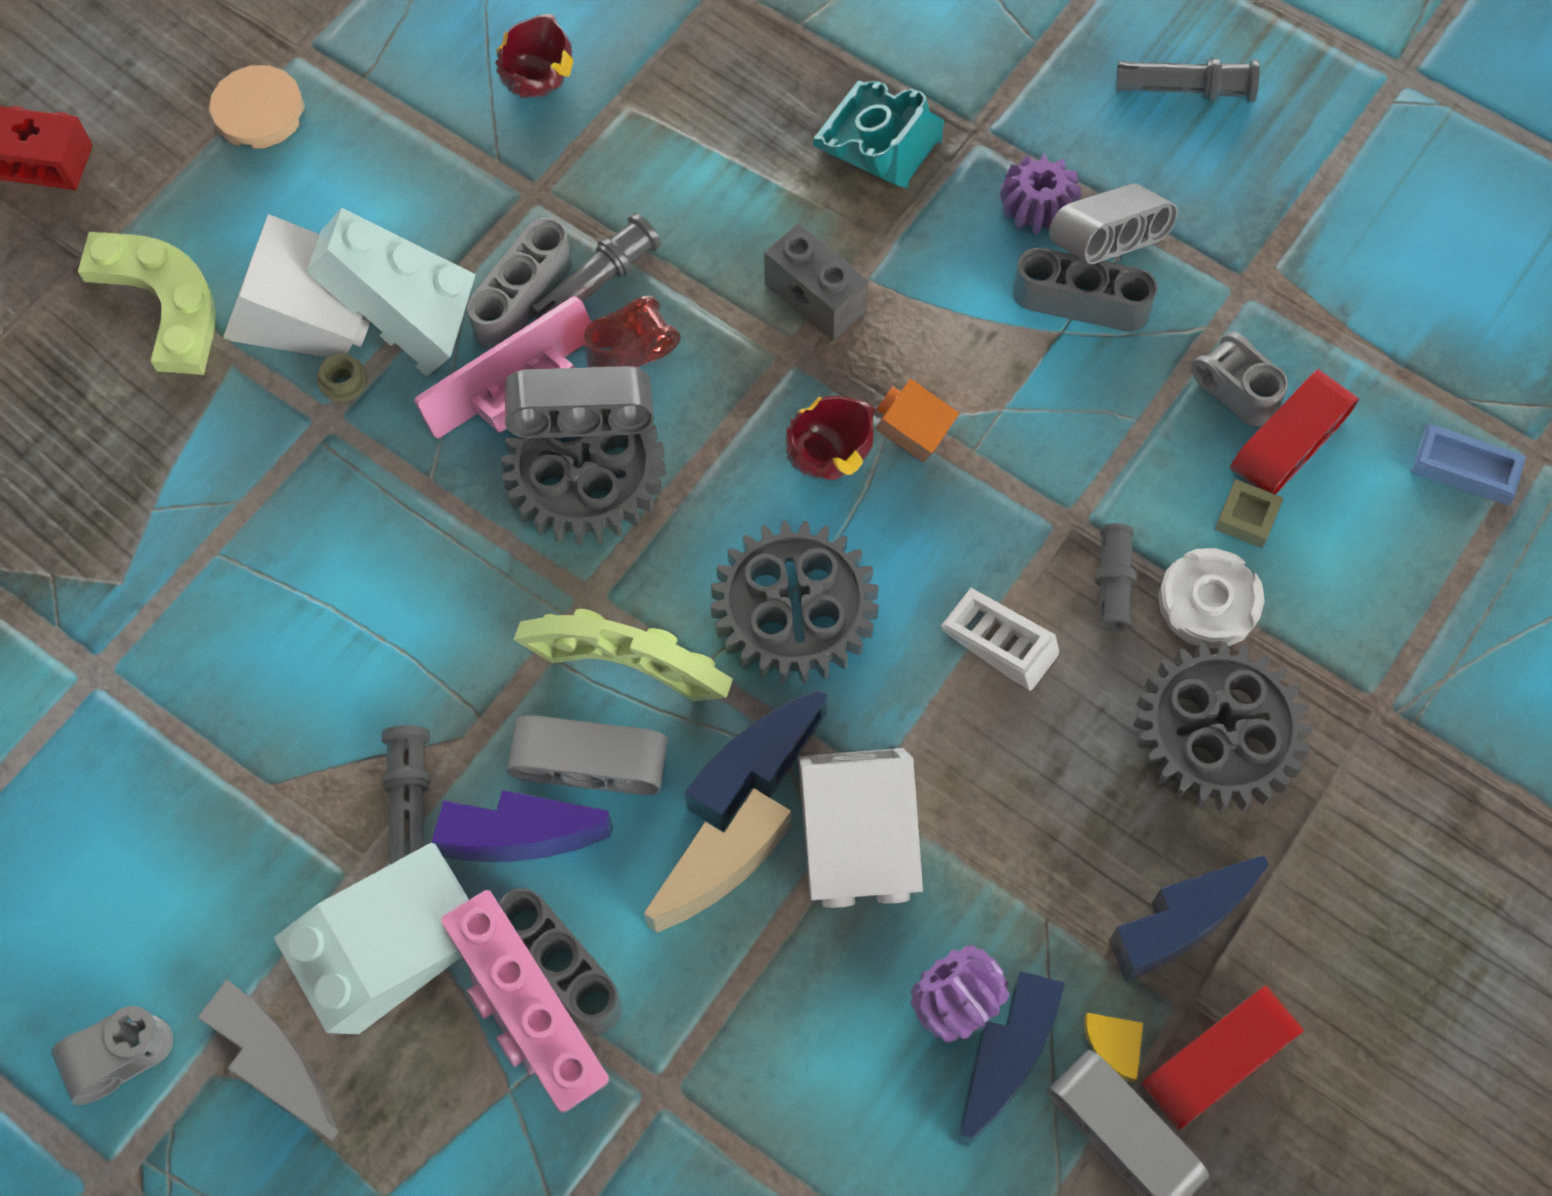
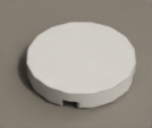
(1211, 598)

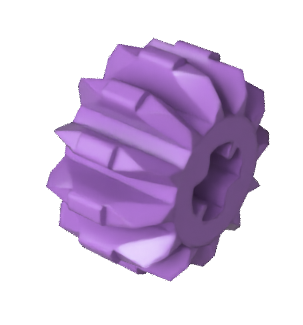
(1037, 191)
(959, 993)

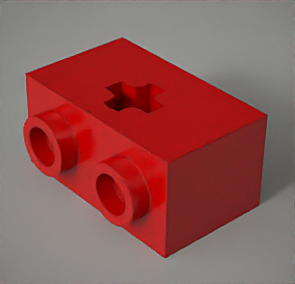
(42, 148)

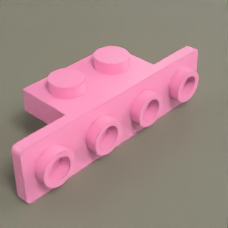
(481, 383)
(523, 1003)

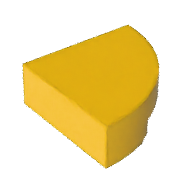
(1116, 1042)

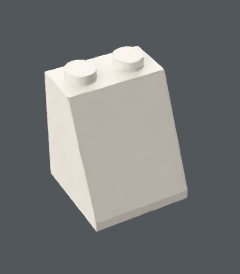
(285, 305)
(860, 826)

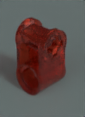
(633, 334)

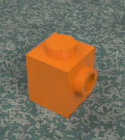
(915, 419)

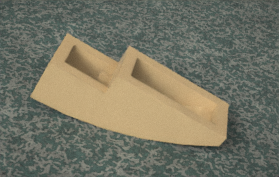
(719, 861)

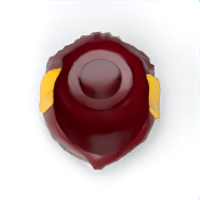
(534, 57)
(830, 437)

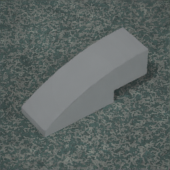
(269, 1057)

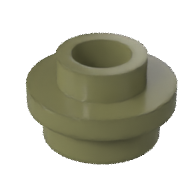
(337, 367)

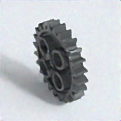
(583, 470)
(841, 596)
(1236, 769)

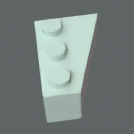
(395, 285)

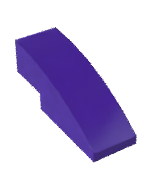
(518, 830)

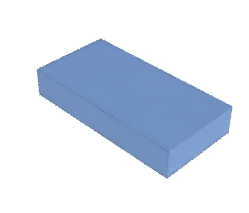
(1468, 464)

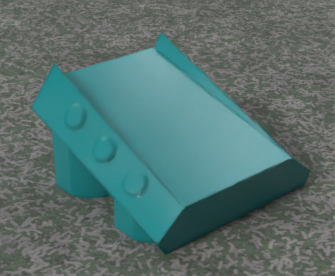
(882, 131)

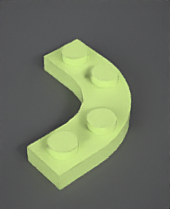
(171, 276)
(651, 652)

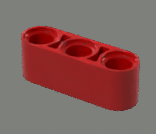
(1294, 433)
(1222, 1057)

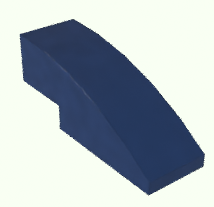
(755, 759)
(1183, 917)
(1009, 1052)

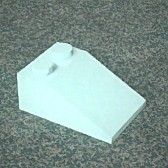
(375, 941)

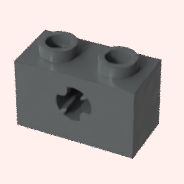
(815, 281)

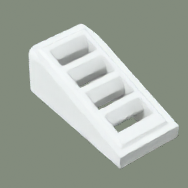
(1010, 663)

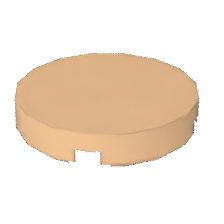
(257, 106)

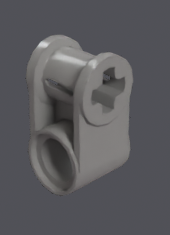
(1237, 373)
(104, 1055)

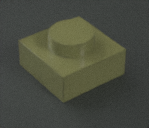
(1249, 513)

